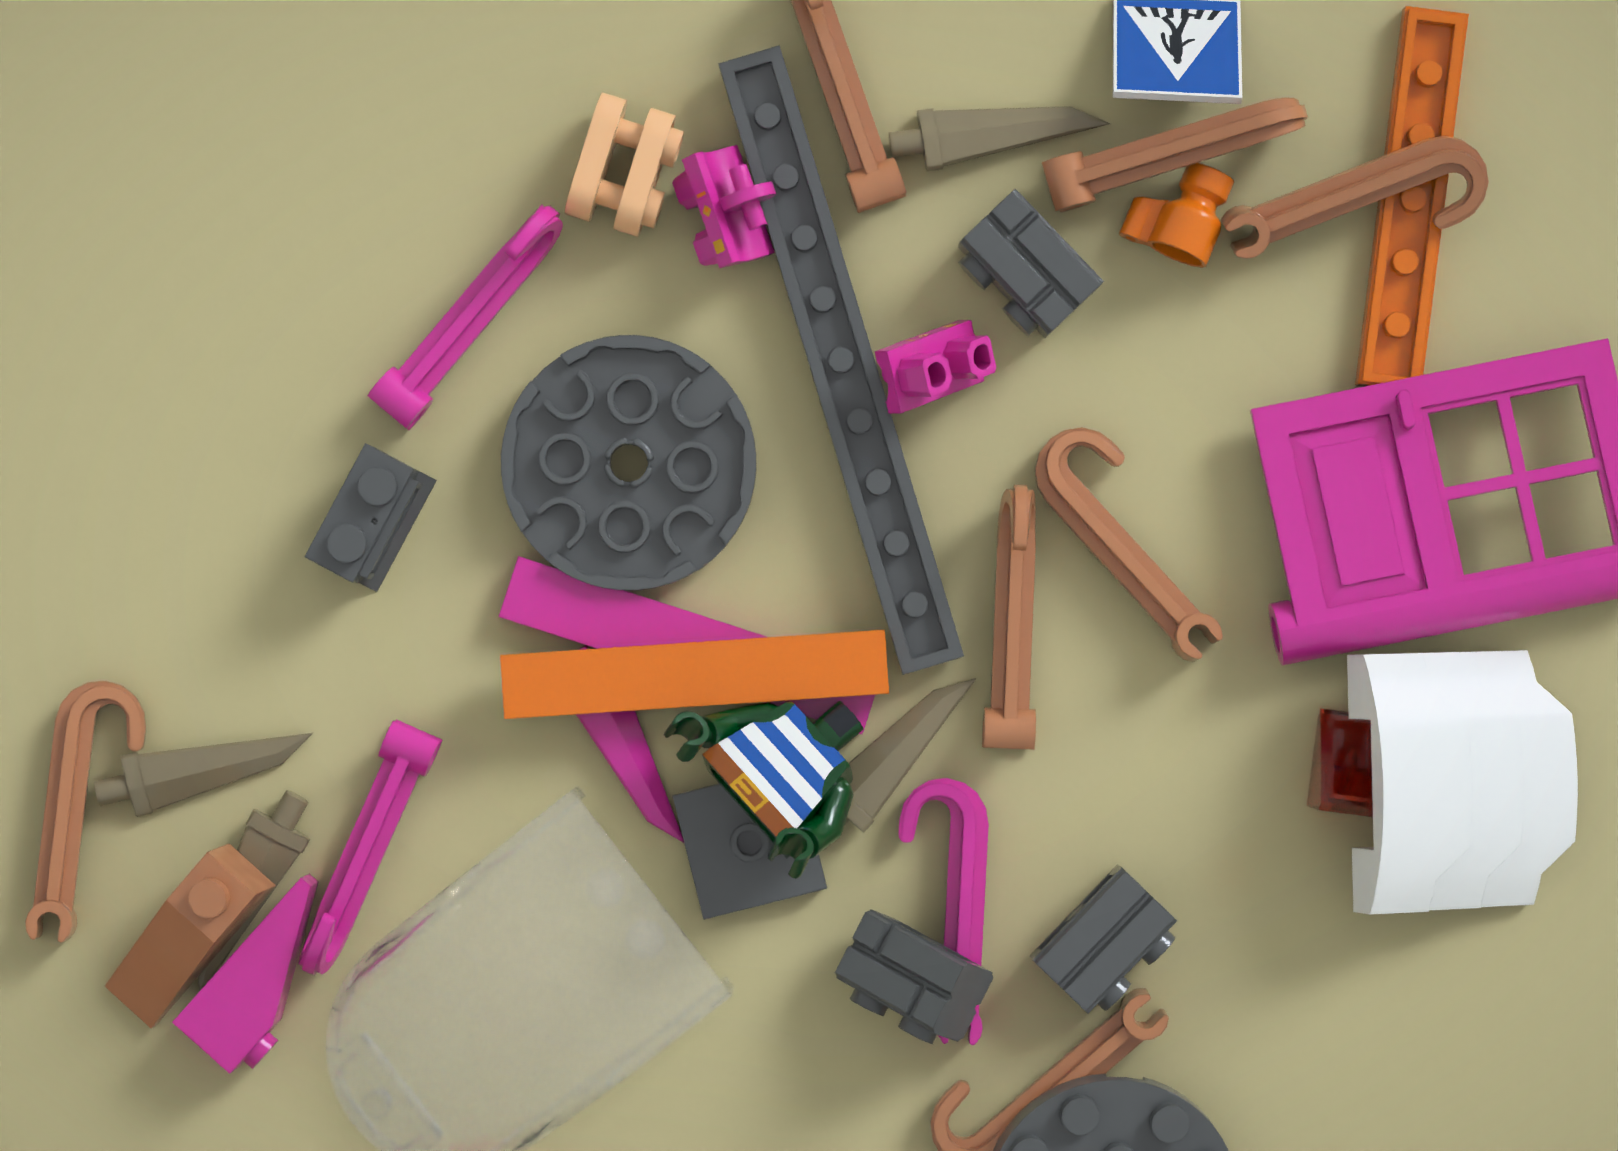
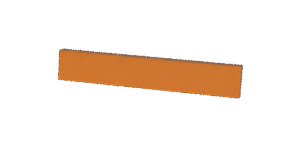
(1404, 232)
(694, 674)

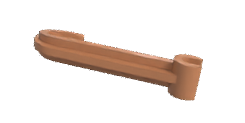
(872, 176)
(1077, 178)
(1362, 187)
(1113, 544)
(1008, 719)
(68, 795)
(1092, 1056)

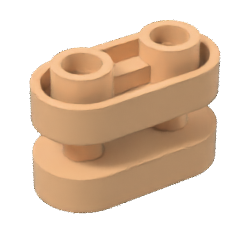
(655, 145)

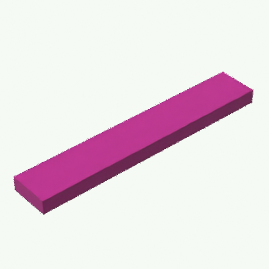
(617, 618)

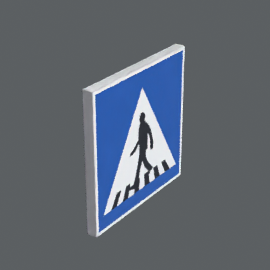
(1177, 50)

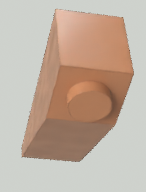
(188, 932)

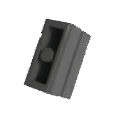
(1027, 265)
(1105, 941)
(913, 977)

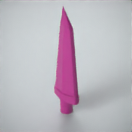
(628, 754)

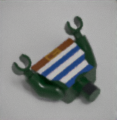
(779, 770)

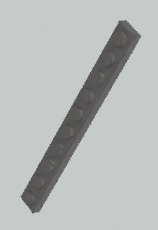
(841, 361)

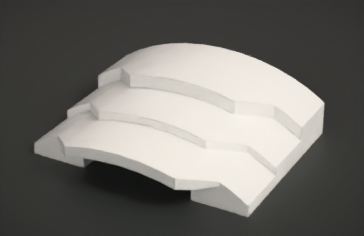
(1464, 780)

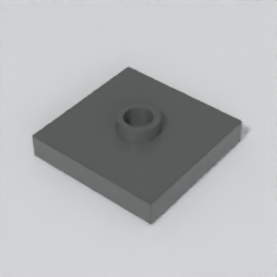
(732, 854)

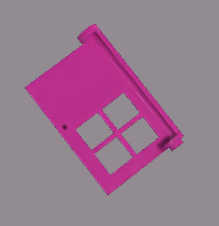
(1372, 524)

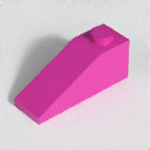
(250, 991)

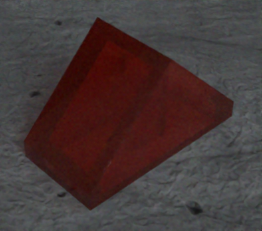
(1341, 765)

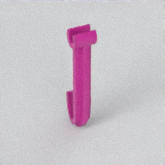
(408, 390)
(406, 756)
(965, 868)

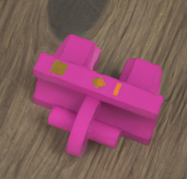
(728, 205)
(934, 365)

